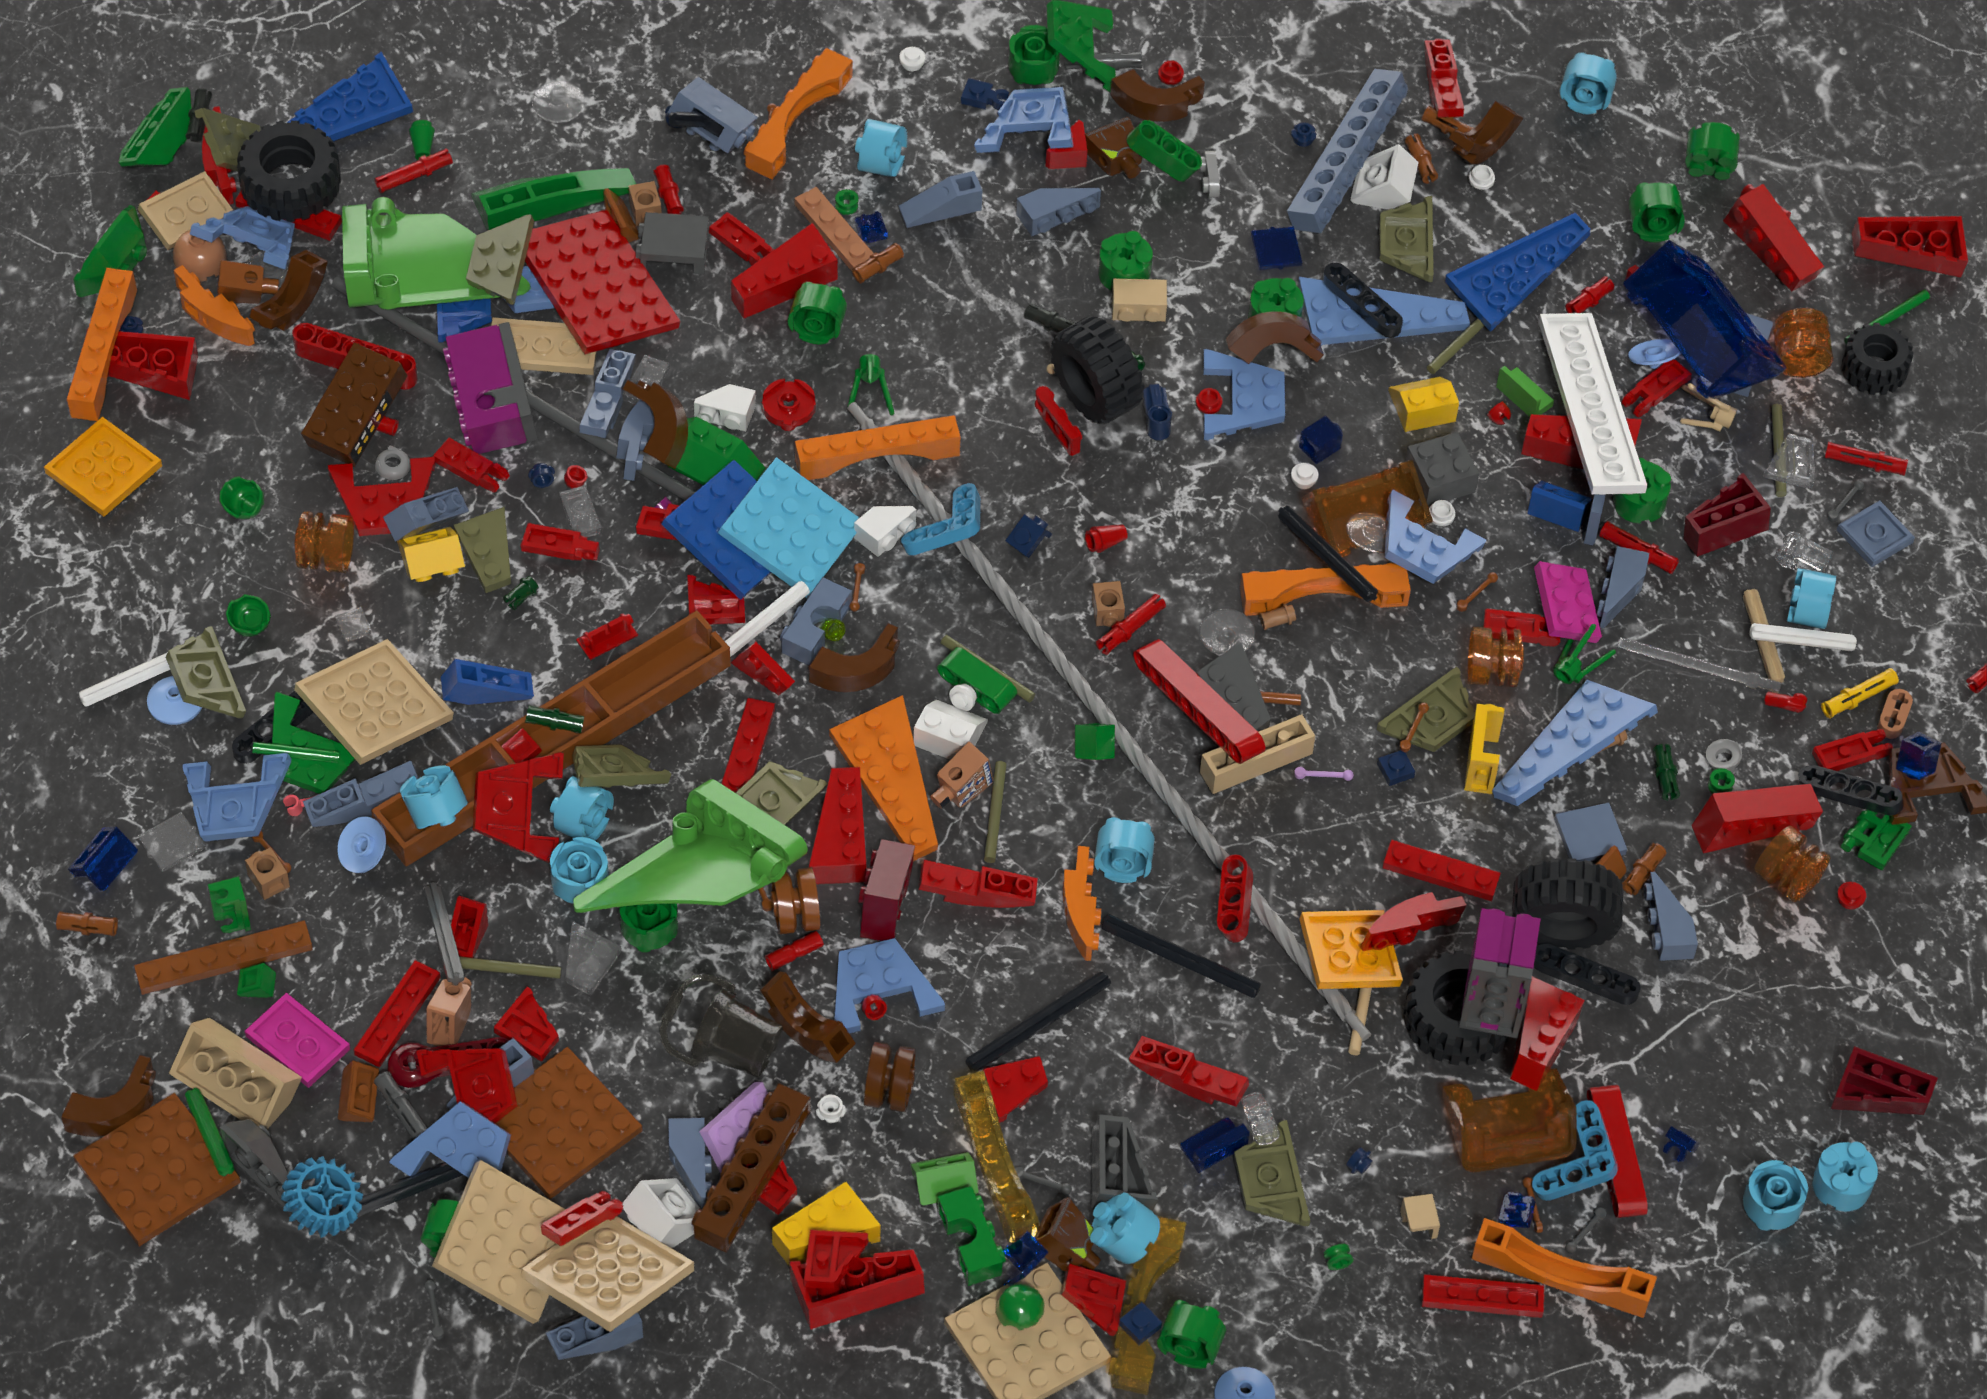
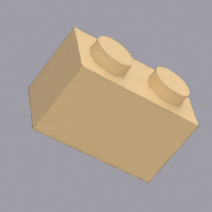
(1139, 300)

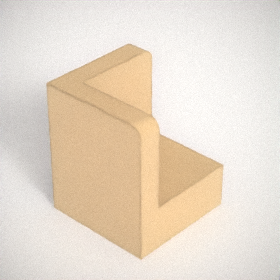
(1421, 1214)

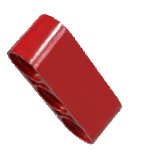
(1229, 887)

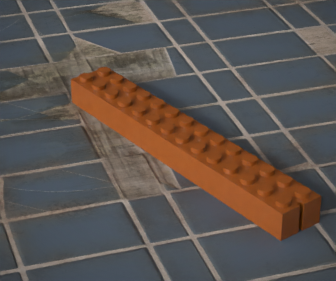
(608, 700)

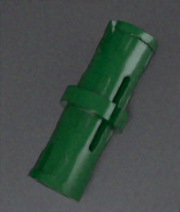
(554, 719)
(1666, 772)

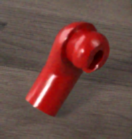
(1793, 703)

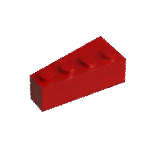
(1773, 238)
(1913, 242)
(783, 272)
(155, 362)
(1553, 440)
(1754, 815)
(1544, 1030)
(865, 1287)

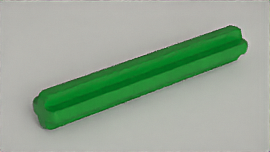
(209, 1132)

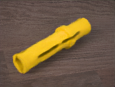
(1835, 705)

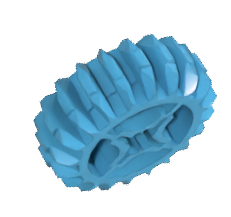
(310, 1207)

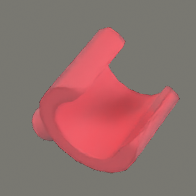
(298, 807)

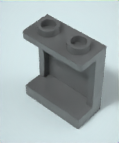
(674, 239)

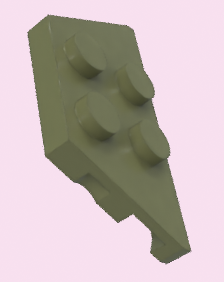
(225, 136)
(1408, 238)
(500, 258)
(205, 675)
(1446, 718)
(614, 767)
(781, 791)
(1272, 1179)

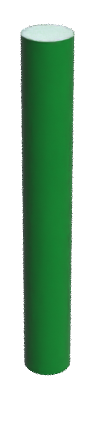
(296, 752)

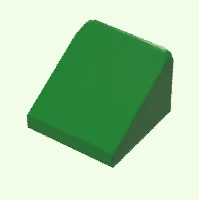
(256, 981)

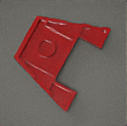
(373, 502)
(505, 804)
(478, 1077)

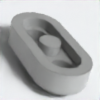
(1211, 181)

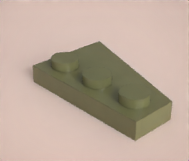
(487, 548)

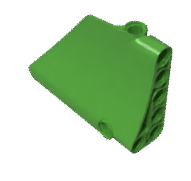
(406, 258)
(712, 858)

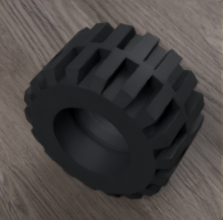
(1873, 374)

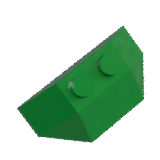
(159, 132)
(118, 248)
(711, 450)

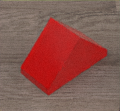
(1069, 157)
(469, 925)

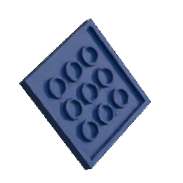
(698, 524)

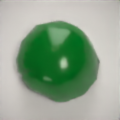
(241, 498)
(248, 615)
(1020, 1306)

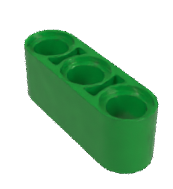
(1164, 150)
(991, 688)

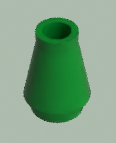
(422, 137)

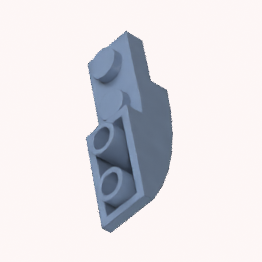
(608, 392)
(634, 437)
(357, 799)

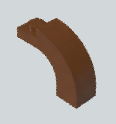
(1155, 103)
(1488, 135)
(295, 293)
(1272, 328)
(670, 425)
(856, 672)
(809, 1029)
(102, 1115)

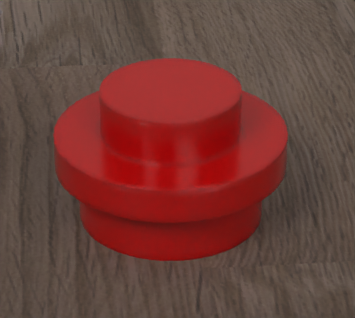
(1171, 72)
(1209, 401)
(1851, 895)

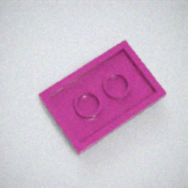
(1567, 601)
(297, 1039)

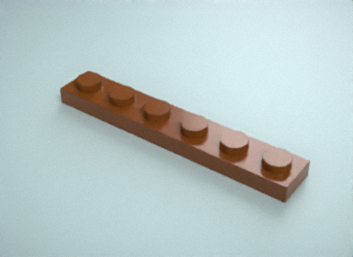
(223, 957)

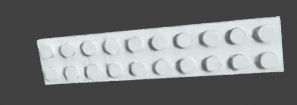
(1592, 404)

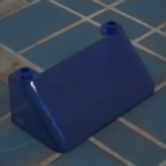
(1703, 321)

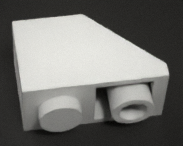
(727, 406)
(883, 526)

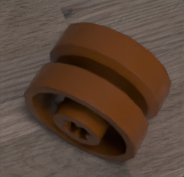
(890, 1077)

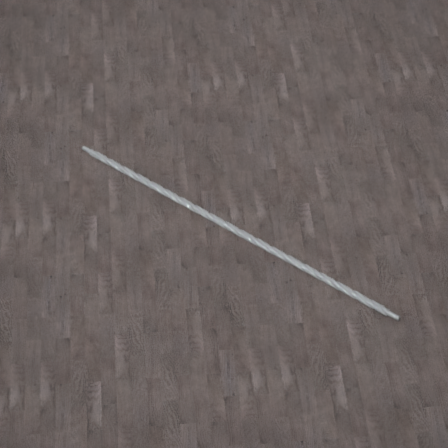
(1122, 736)

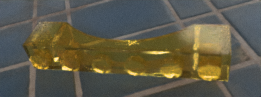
(983, 1127)
(1136, 1362)

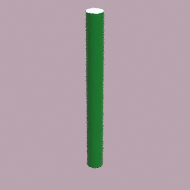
(1900, 309)

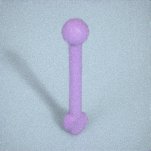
(1300, 773)

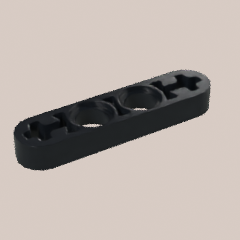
(1365, 298)
(245, 739)
(1852, 787)
(1584, 978)

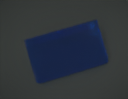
(104, 857)
(1215, 1144)
(1025, 1254)

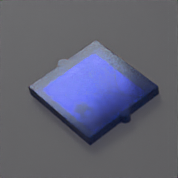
(1276, 248)

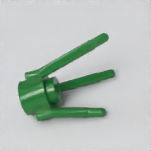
(870, 371)
(1569, 668)

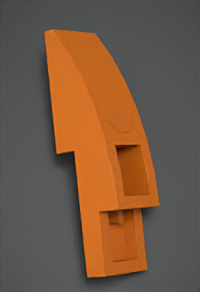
(212, 312)
(1080, 906)

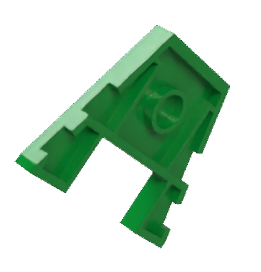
(1071, 34)
(305, 773)

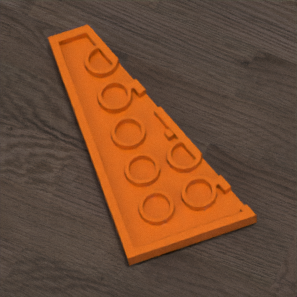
(890, 771)

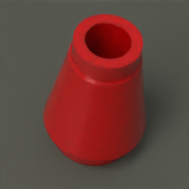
(1103, 537)

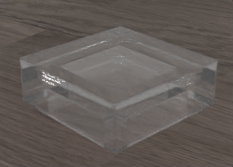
(353, 624)

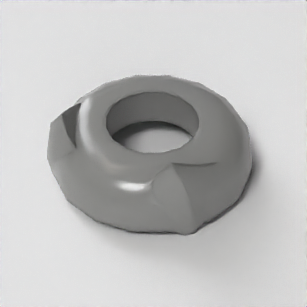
(392, 473)
(1723, 746)

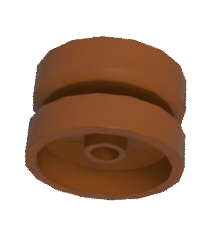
(791, 901)

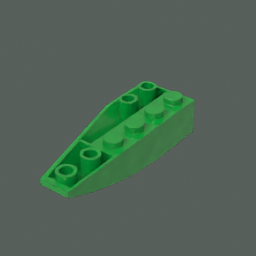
(548, 195)

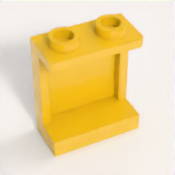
(1483, 766)

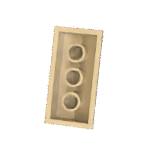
(234, 1073)

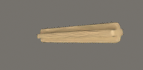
(1767, 649)

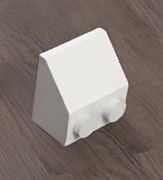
(1385, 179)
(946, 729)
(662, 1210)

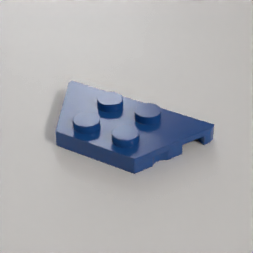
(462, 316)

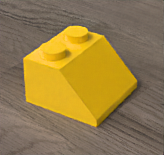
(1425, 403)
(431, 554)

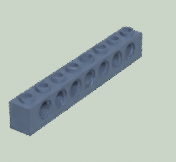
(1347, 151)

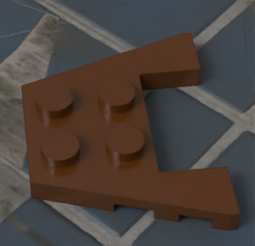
(1948, 778)

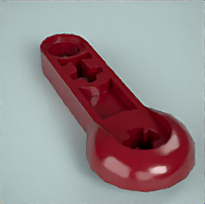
(407, 1053)

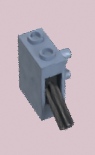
(712, 116)

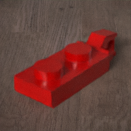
(558, 543)

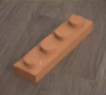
(833, 228)

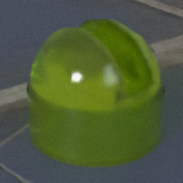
(836, 632)

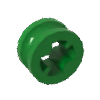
(846, 209)
(1722, 774)
(1338, 1257)

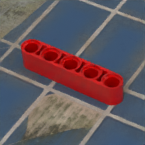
(332, 347)
(1626, 1187)

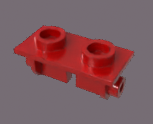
(607, 636)

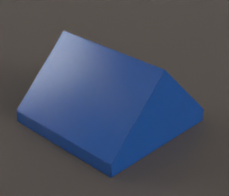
(1559, 505)

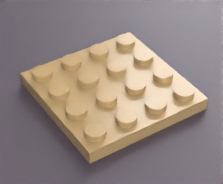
(373, 701)
(495, 1237)
(608, 1272)
(1031, 1360)

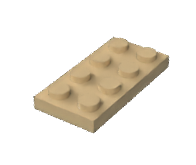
(548, 347)

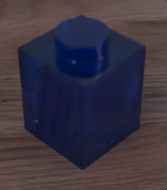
(1321, 439)
(1918, 756)

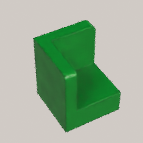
(1094, 741)

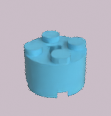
(1588, 83)
(881, 148)
(1811, 598)
(433, 797)
(581, 810)
(1124, 850)
(577, 867)
(1845, 1176)
(1775, 1195)
(1124, 1228)

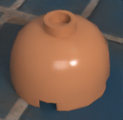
(199, 255)

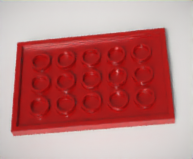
(597, 282)

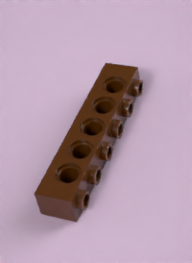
(722, 1230)

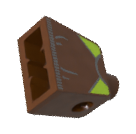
(1110, 150)
(1067, 1236)

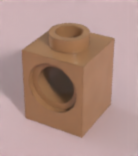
(643, 199)
(1108, 594)
(267, 883)

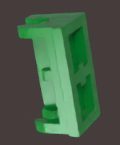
(229, 902)

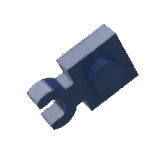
(980, 94)

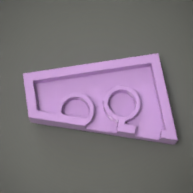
(733, 1124)

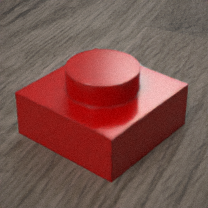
(521, 747)

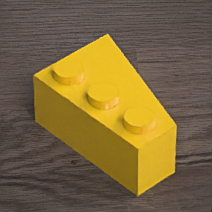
(834, 1211)

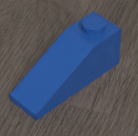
(482, 683)

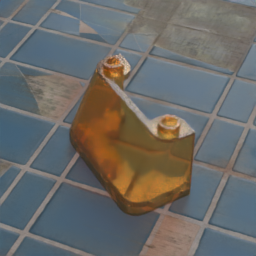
(1334, 506)
(1512, 1127)

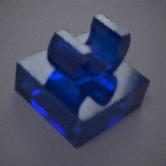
(871, 227)
(1682, 1141)
(1517, 1210)

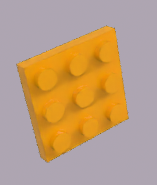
(103, 466)
(1336, 951)

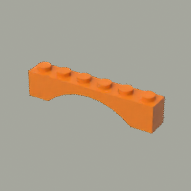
(824, 79)
(90, 377)
(926, 438)
(1270, 590)
(1612, 1286)

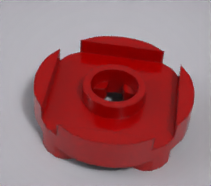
(788, 416)

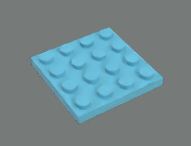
(790, 526)

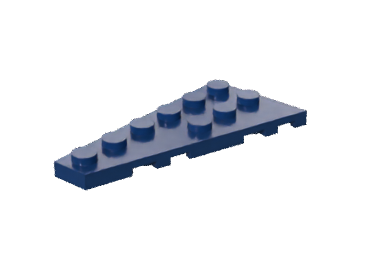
(358, 102)
(1508, 275)

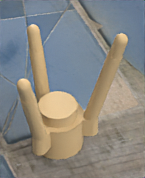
(1722, 413)

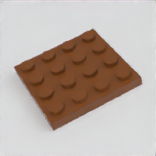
(565, 1123)
(154, 1170)

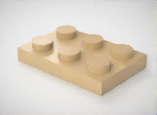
(183, 205)

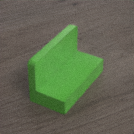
(1523, 391)
(944, 1176)

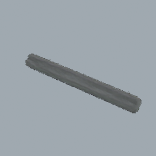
(444, 933)

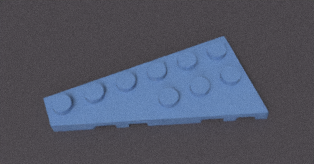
(1338, 323)
(1573, 736)

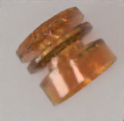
(1803, 342)
(318, 541)
(1494, 656)
(1792, 864)

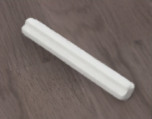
(767, 617)
(1802, 637)
(124, 680)

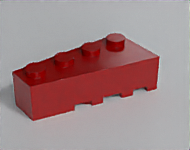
(840, 837)

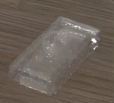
(648, 371)
(580, 511)

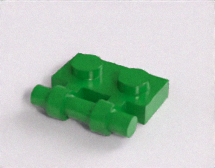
(1882, 842)

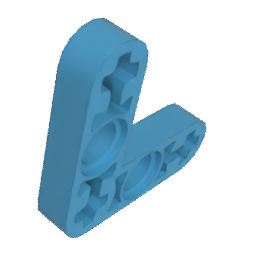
(962, 525)
(1592, 1158)

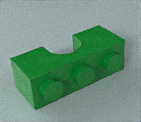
(964, 1213)

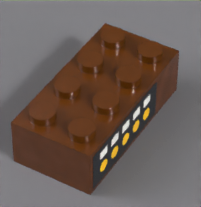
(354, 404)

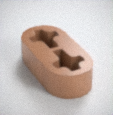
(1890, 712)

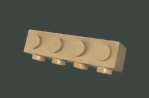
(1283, 745)

